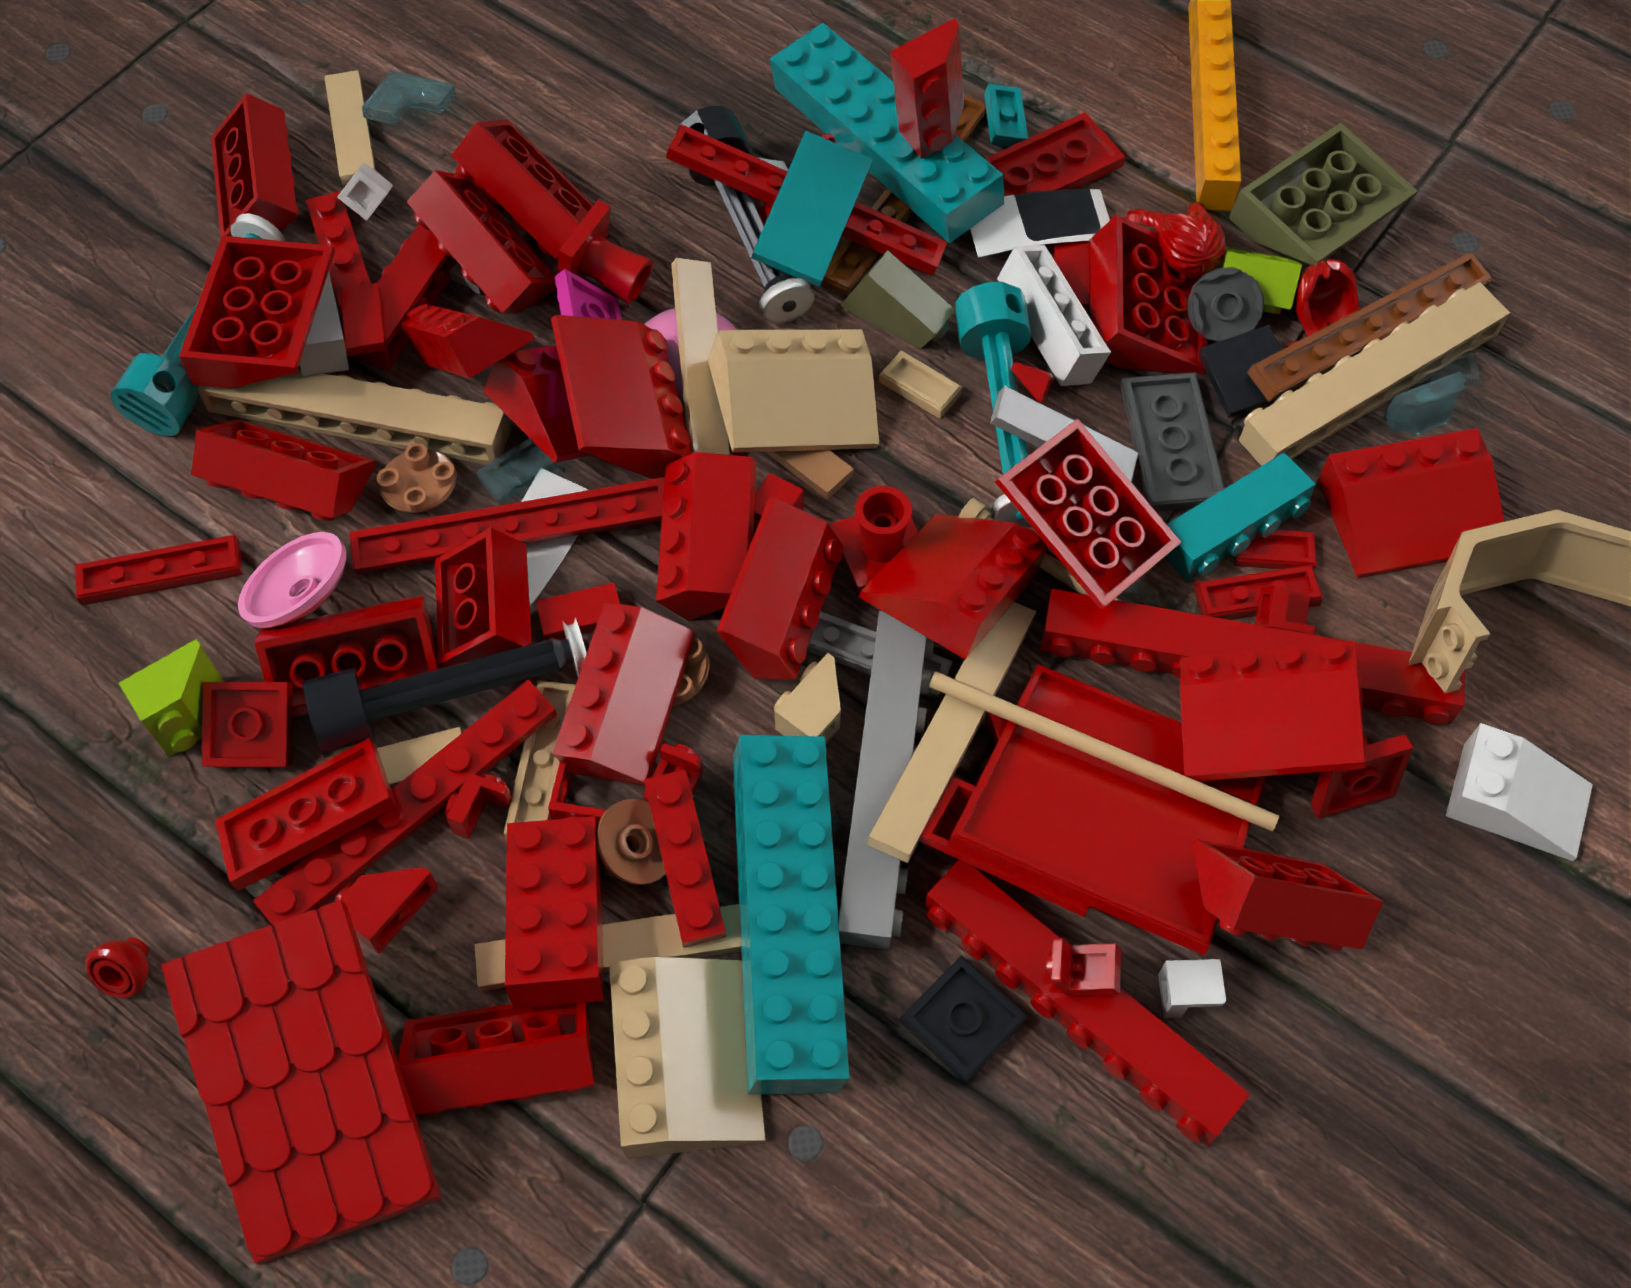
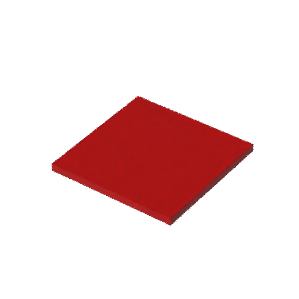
(1095, 825)

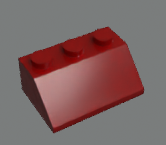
(929, 88)
(482, 598)

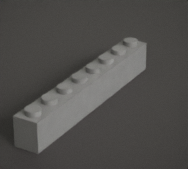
(887, 746)

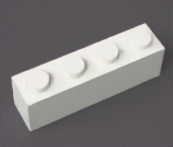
(1056, 316)

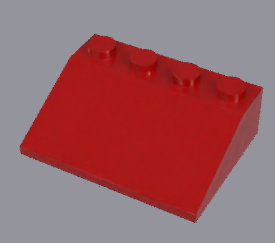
(1141, 302)
(254, 311)
(621, 393)
(1410, 499)
(1088, 513)
(957, 578)
(1272, 712)

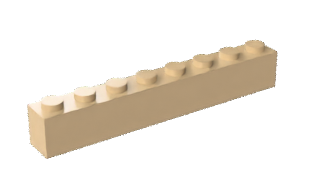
(1374, 375)
(369, 413)

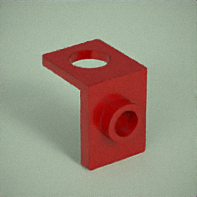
(557, 806)

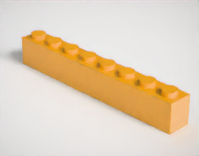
(1214, 104)

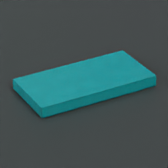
(812, 208)

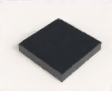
(1228, 365)
(963, 1019)

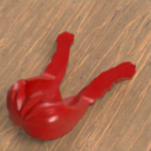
(1189, 241)
(1325, 295)

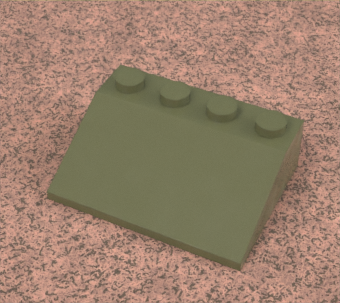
(1320, 197)

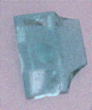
(1425, 405)

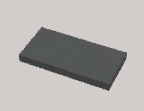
(1171, 440)

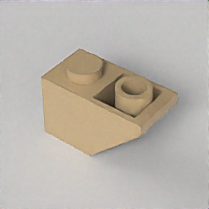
(813, 704)

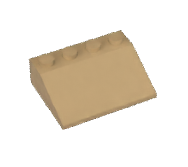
(795, 389)
(681, 1056)

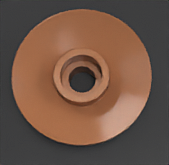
(631, 821)

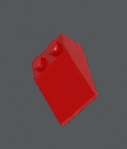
(534, 396)

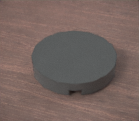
(1225, 304)

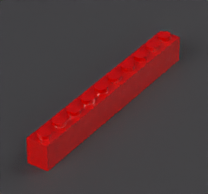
(1159, 637)

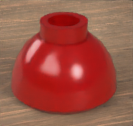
(119, 967)

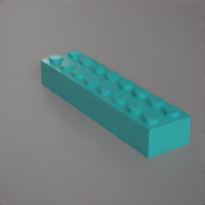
(858, 108)
(788, 917)

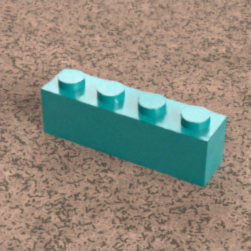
(1236, 514)

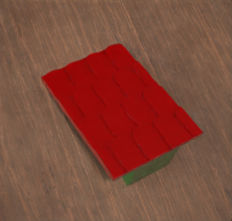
(300, 1083)

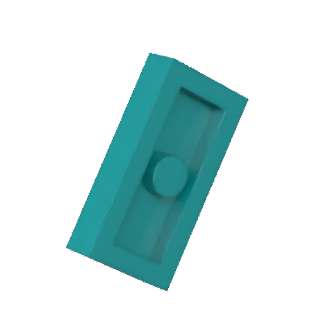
(1005, 115)

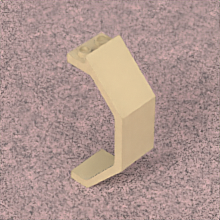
(1540, 547)

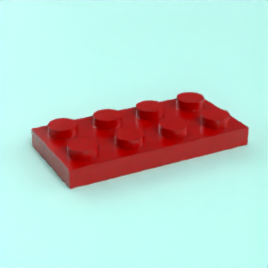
(1058, 158)
(304, 814)

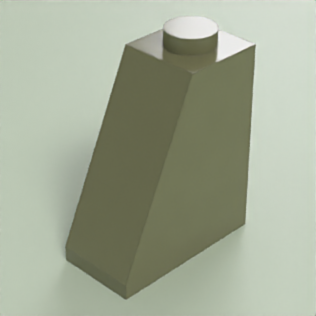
(899, 303)

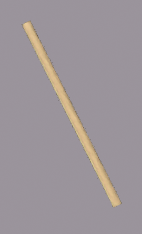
(1105, 751)

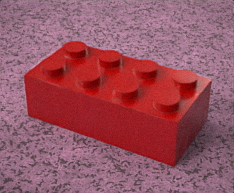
(553, 913)

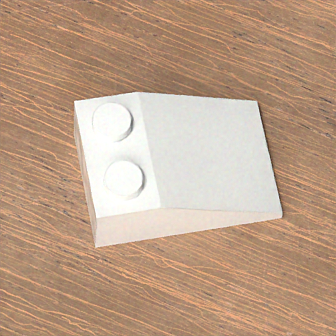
(1519, 793)

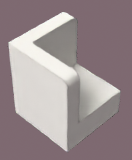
(365, 191)
(1190, 985)

